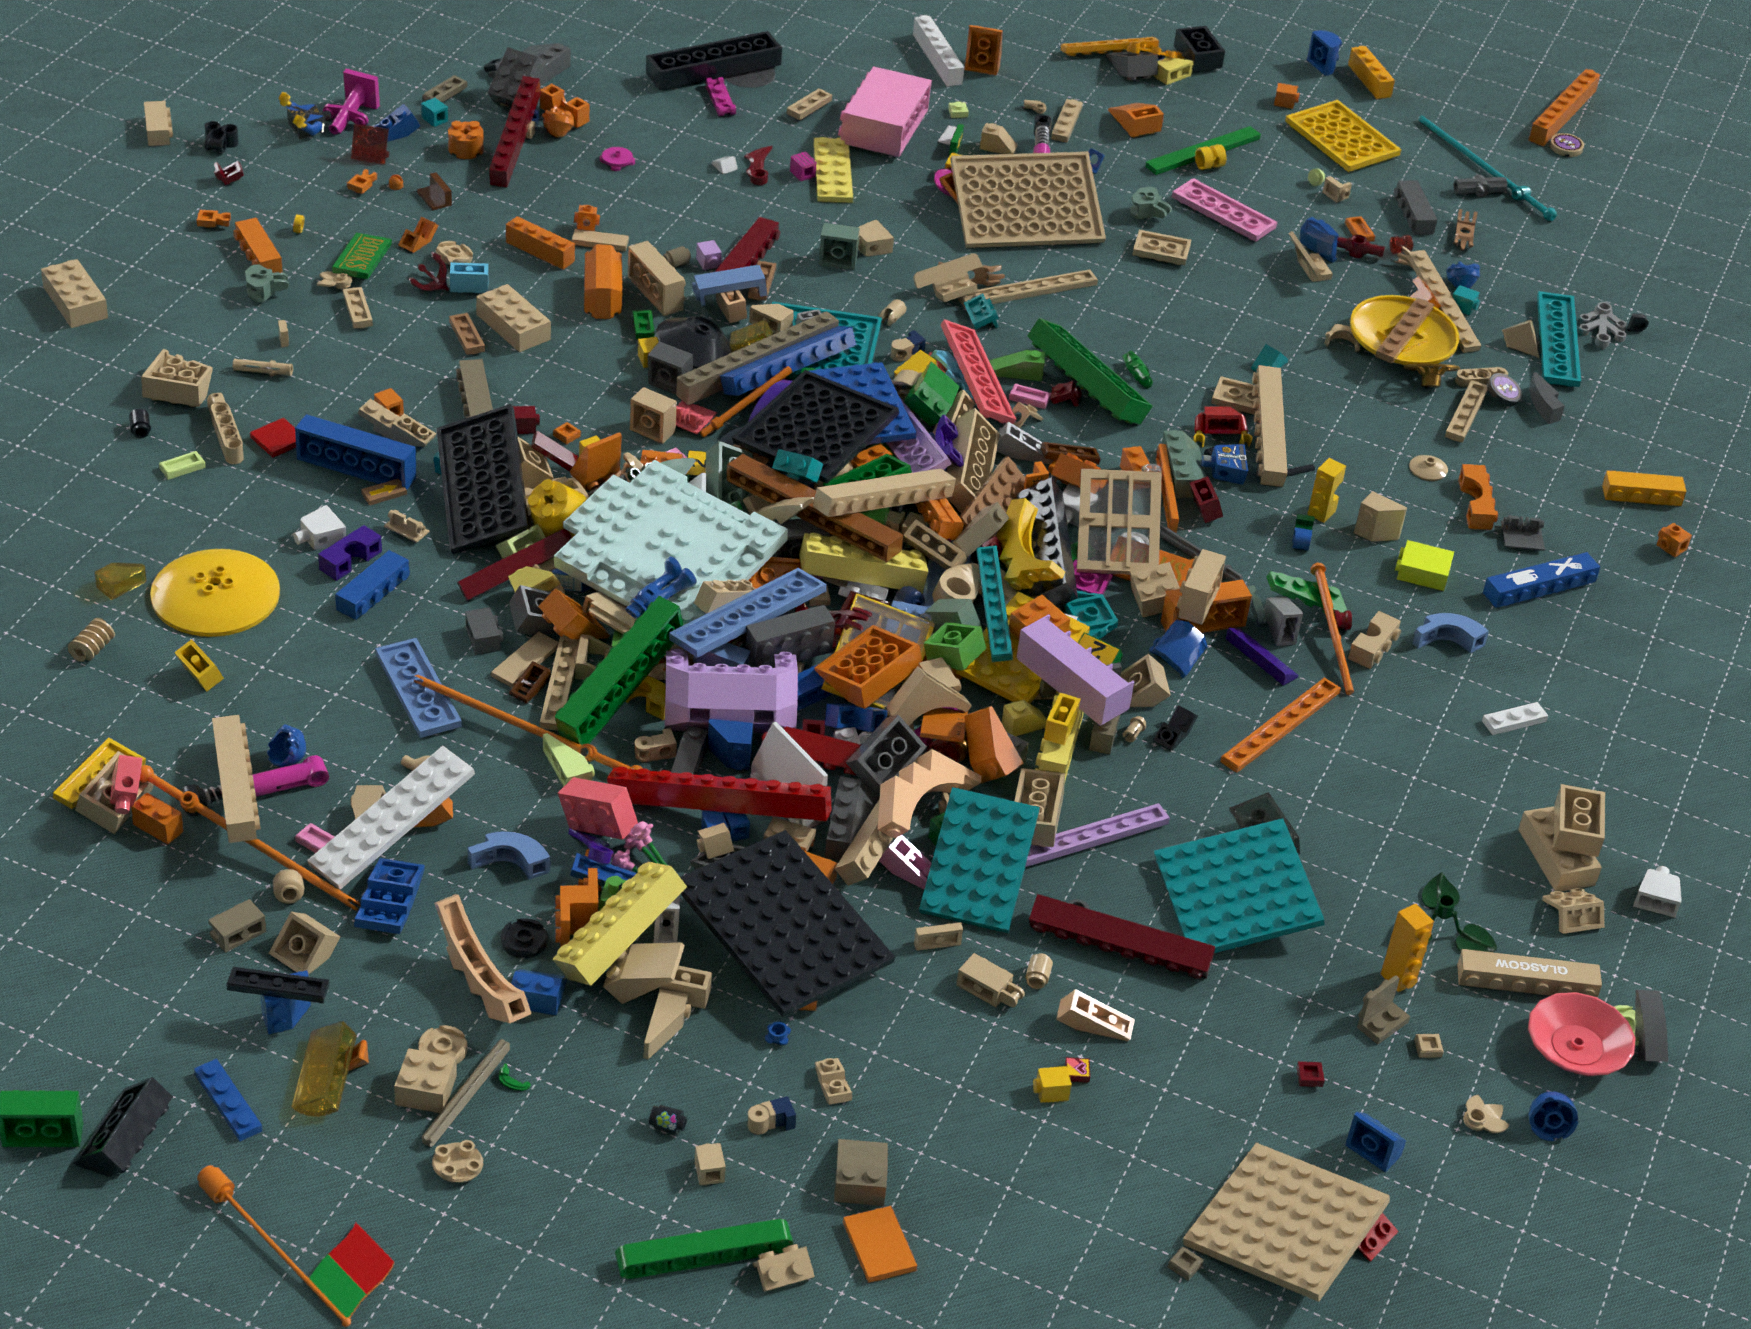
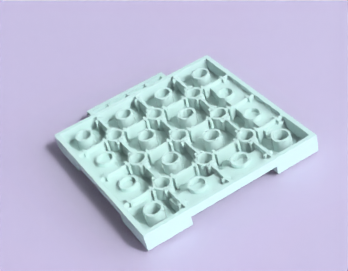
(635, 526)

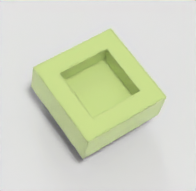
(958, 110)

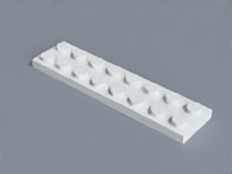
(391, 817)

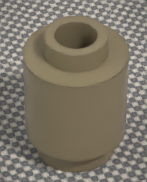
(678, 256)

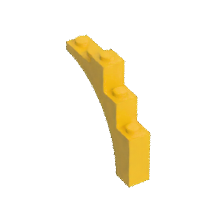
(1017, 548)

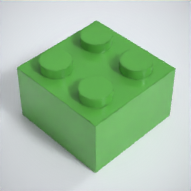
(956, 644)

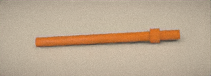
(717, 422)

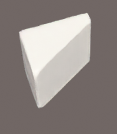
(725, 164)

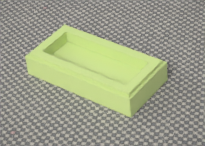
(182, 465)

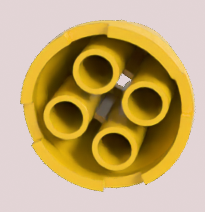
(552, 504)

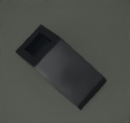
(1177, 729)

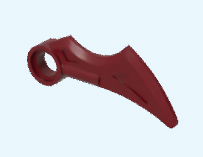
(756, 170)

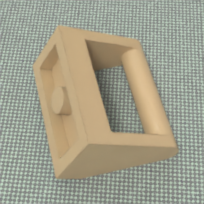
(592, 646)

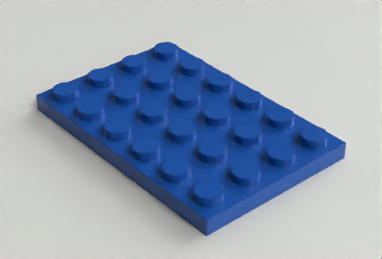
(874, 382)

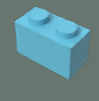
(469, 277)

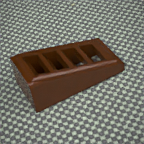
(533, 669)

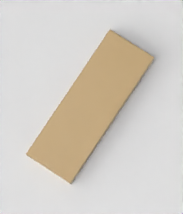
(535, 649)

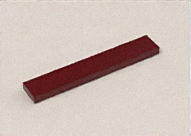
(499, 571)

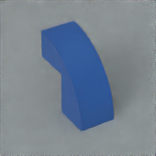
(854, 716)

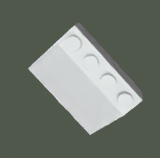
(786, 762)

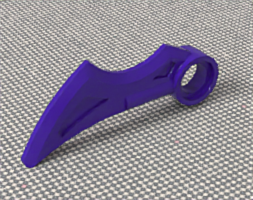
(597, 846)

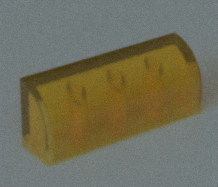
(324, 1070)

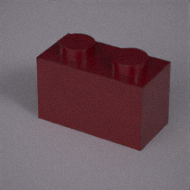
(1206, 499)

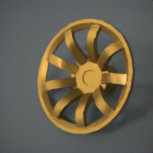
(1431, 373)

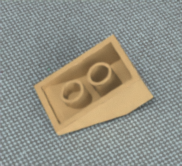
(643, 969)

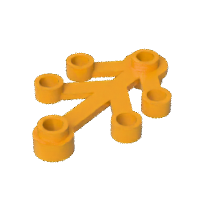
(1136, 47)

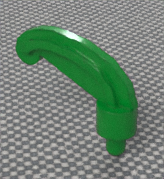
(511, 1083)

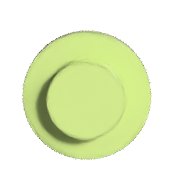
(1316, 177)

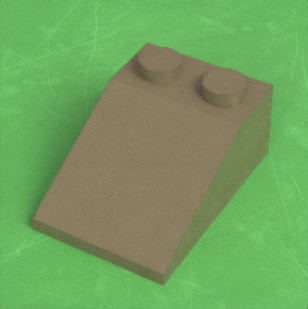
(861, 1172)

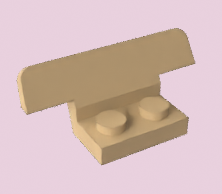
(1311, 263)
(950, 278)

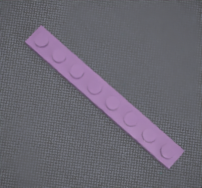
(1100, 833)

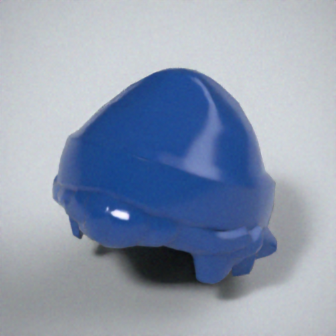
(1463, 274)
(287, 747)

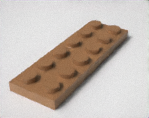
(1000, 487)

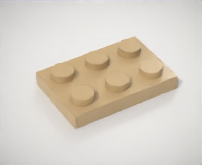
(1162, 247)
(1234, 394)

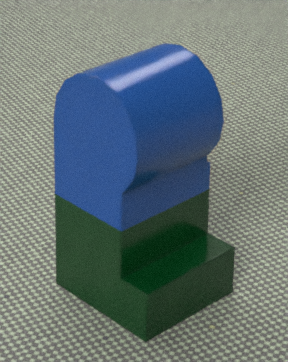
(1302, 532)

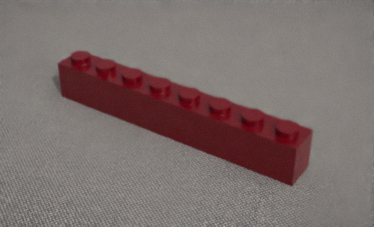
(514, 132)
(1121, 936)

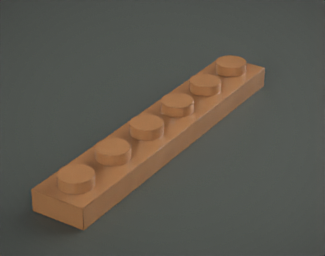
(1404, 330)

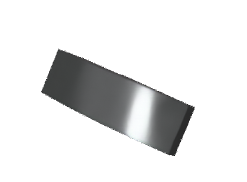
(1545, 399)
(1650, 1026)

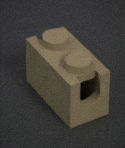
(237, 925)

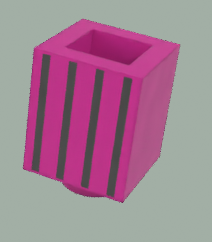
(803, 166)

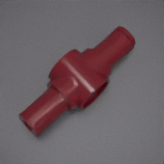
(1359, 246)

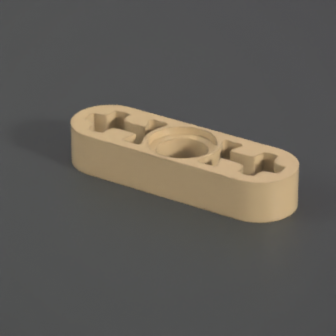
(1465, 376)

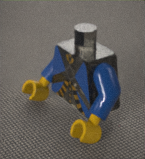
(304, 119)

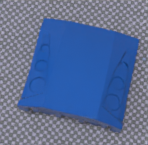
(1319, 238)
(1181, 646)

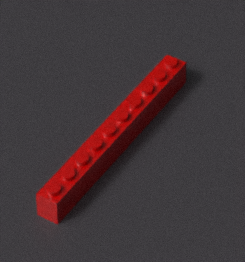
(724, 793)

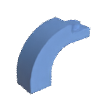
(1451, 627)
(512, 848)

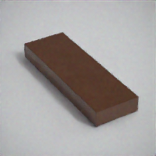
(1053, 450)

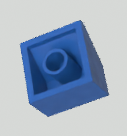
(731, 742)
(541, 990)
(283, 1013)
(1374, 1141)

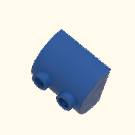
(1324, 51)

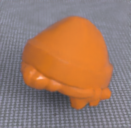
(558, 123)

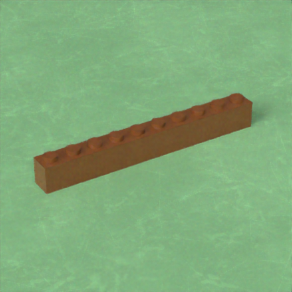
(851, 527)

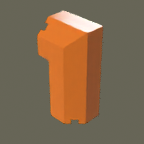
(603, 282)

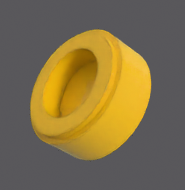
(298, 223)

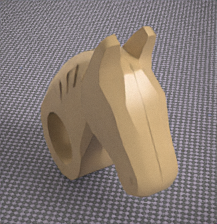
(965, 583)

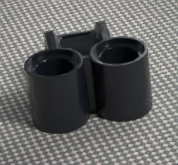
(220, 137)

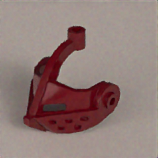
(439, 282)

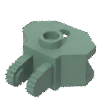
(1149, 205)
(265, 282)

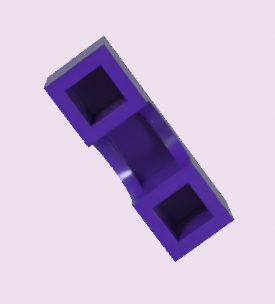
(361, 543)

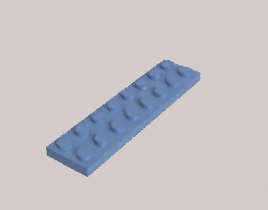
(754, 607)

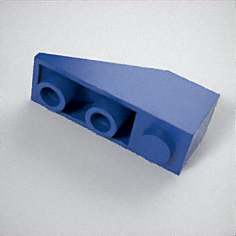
(400, 123)

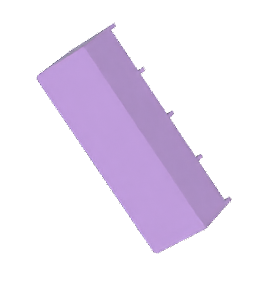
(1074, 670)

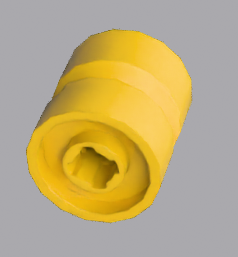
(1210, 157)

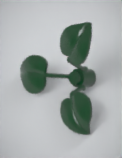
(1444, 897)

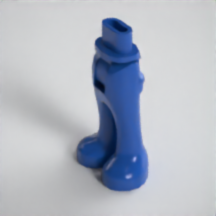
(682, 580)

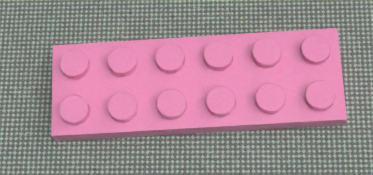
(1224, 209)

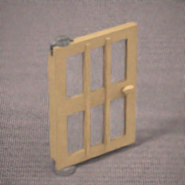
(1119, 520)

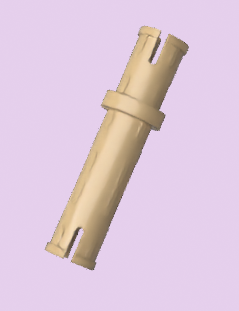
(285, 369)

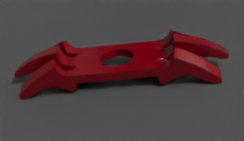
(849, 615)

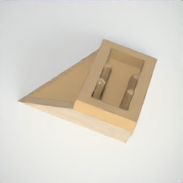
(1522, 338)

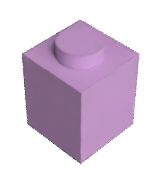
(708, 255)

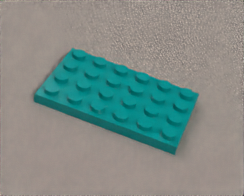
(979, 860)

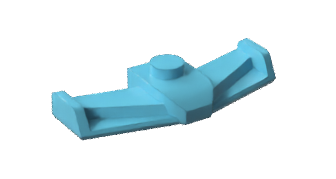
(953, 370)

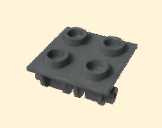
(1523, 534)

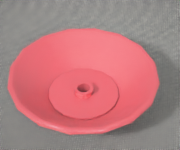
(1581, 1034)

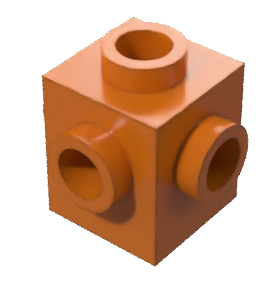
(586, 212)
(1673, 539)

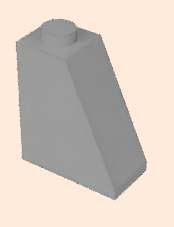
(1283, 620)

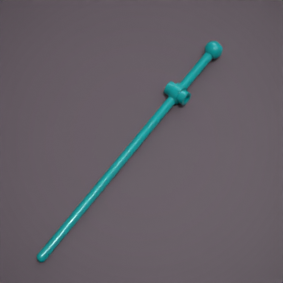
(1519, 193)

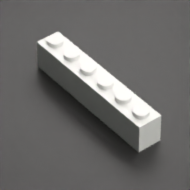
(938, 50)

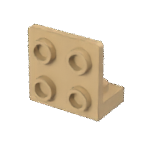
(1577, 910)

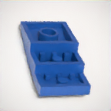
(389, 895)

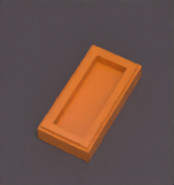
(1359, 226)

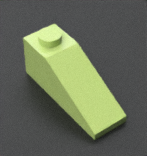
(566, 761)

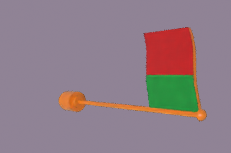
(342, 1276)

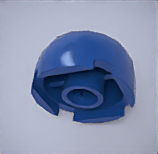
(1553, 1116)

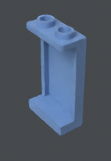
(729, 281)

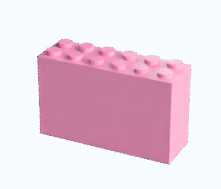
(885, 111)

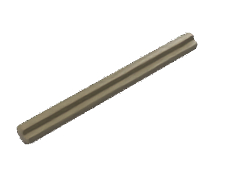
(465, 1093)

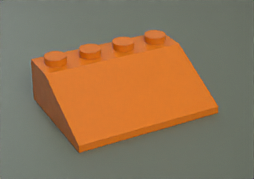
(870, 665)

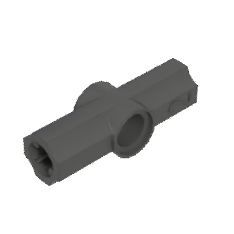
(1480, 185)

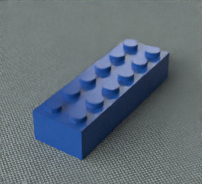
(354, 452)

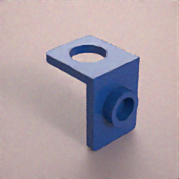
(1095, 167)

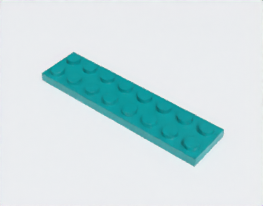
(1558, 339)

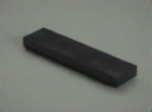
(278, 985)

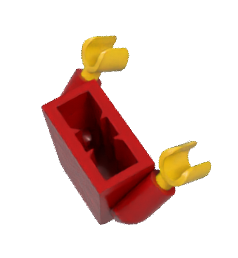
(1221, 421)

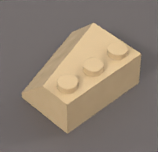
(176, 380)

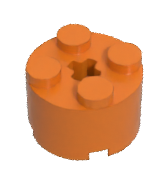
(465, 139)

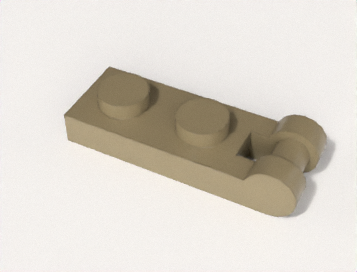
(445, 89)

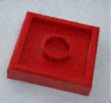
(275, 437)

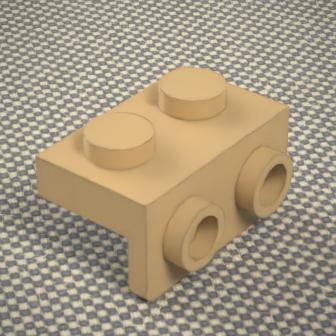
(801, 834)
(784, 1268)

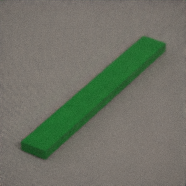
(1187, 155)

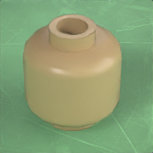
(288, 886)

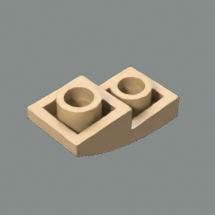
(832, 1080)

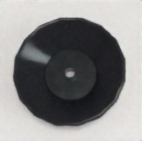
(696, 337)

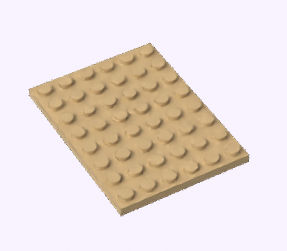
(1027, 199)

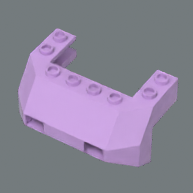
(730, 693)

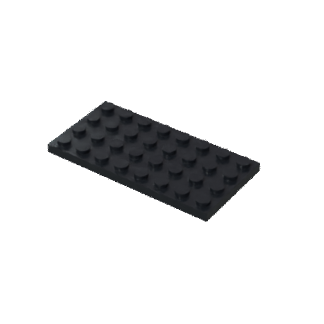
(482, 479)

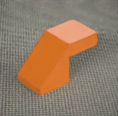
(420, 237)

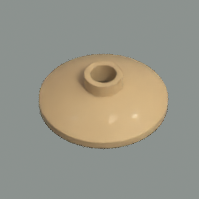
(1428, 468)

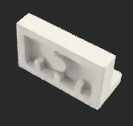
(866, 589)

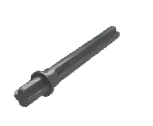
(1192, 550)

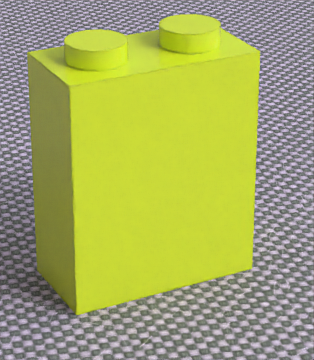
(1424, 565)

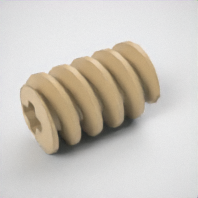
(91, 640)

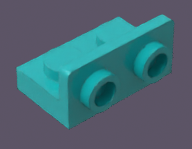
(980, 311)

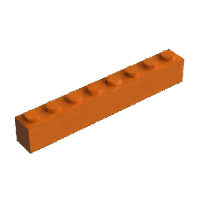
(1564, 107)

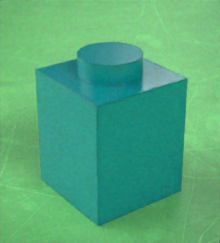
(434, 112)
(1466, 299)

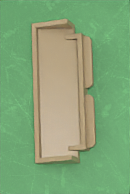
(615, 615)

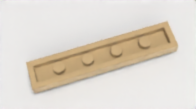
(1466, 411)

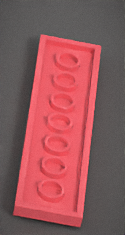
(978, 372)

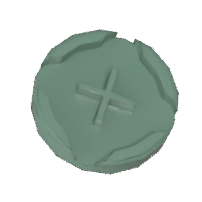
(1256, 606)

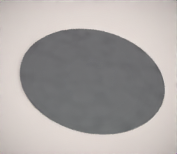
(753, 78)

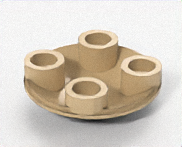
(457, 1161)

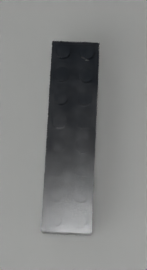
(713, 60)
(1051, 541)

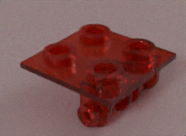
(370, 143)

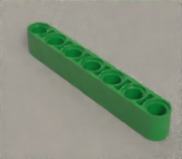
(702, 1248)

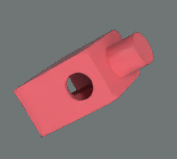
(125, 783)

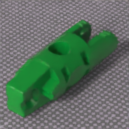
(1138, 369)

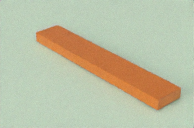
(1167, 488)

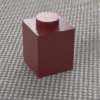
(526, 419)

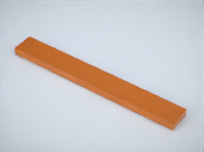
(1280, 725)

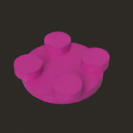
(617, 158)

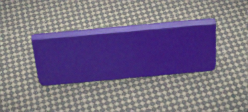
(1260, 656)

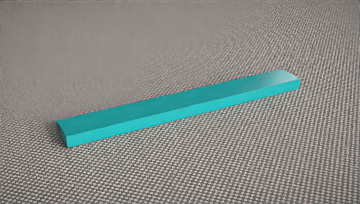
(994, 604)

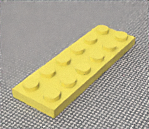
(833, 170)

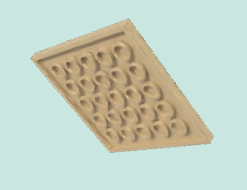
(1287, 1221)

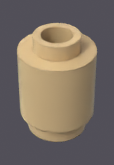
(1038, 971)

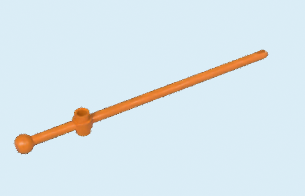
(582, 749)
(191, 804)

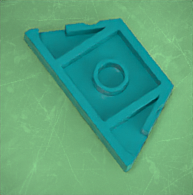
(1094, 612)

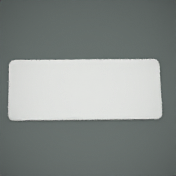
(947, 135)

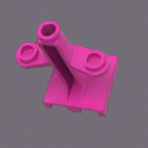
(359, 90)

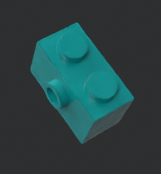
(797, 466)

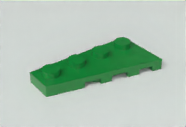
(1304, 590)

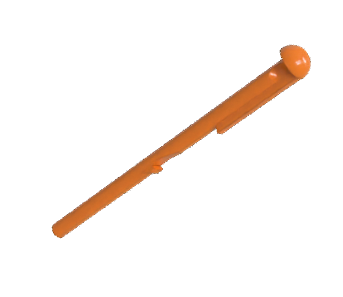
(1318, 570)

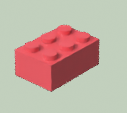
(598, 808)

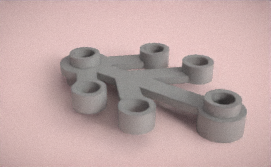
(1603, 311)

